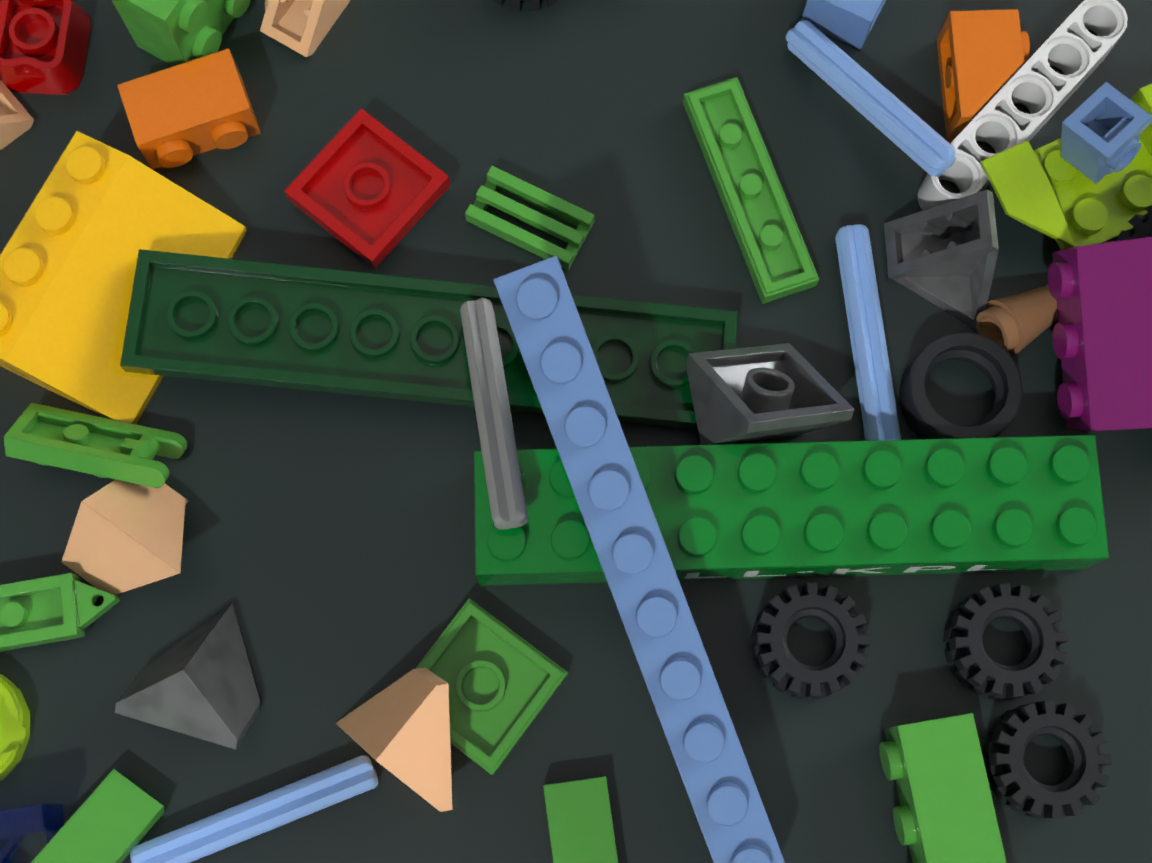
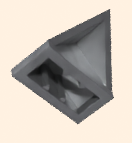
(947, 254)
(198, 685)

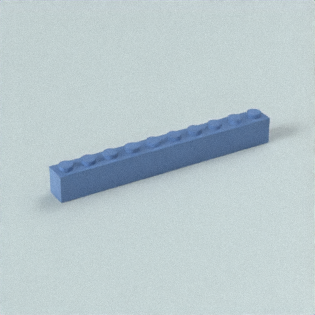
(637, 564)

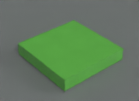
(493, 683)

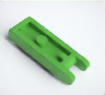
(93, 445)

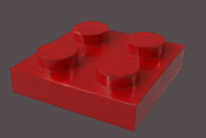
(367, 188)

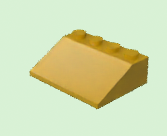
(75, 267)

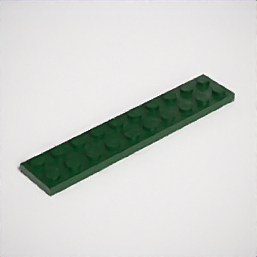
(390, 335)

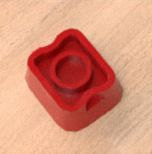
(43, 45)

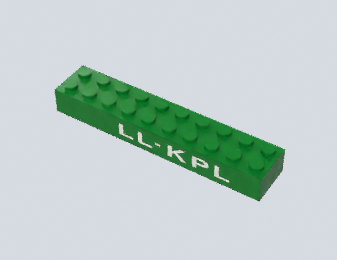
(821, 510)

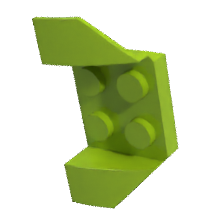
(1064, 203)

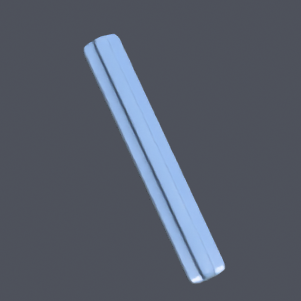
(871, 98)
(867, 334)
(260, 814)

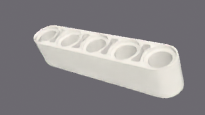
(1036, 88)

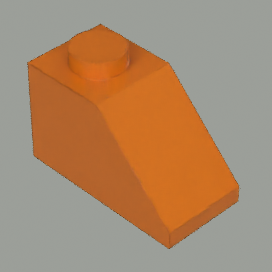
(976, 59)

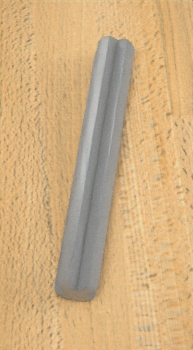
(493, 415)

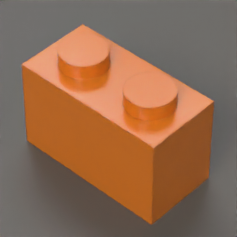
(189, 110)

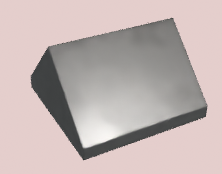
(760, 395)

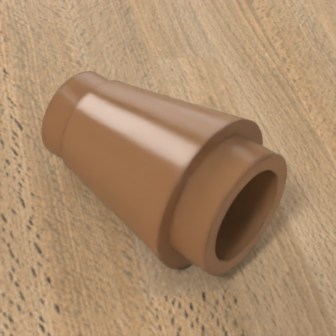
(1018, 318)

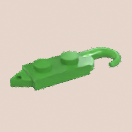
(48, 610)

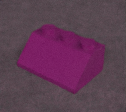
(1104, 334)

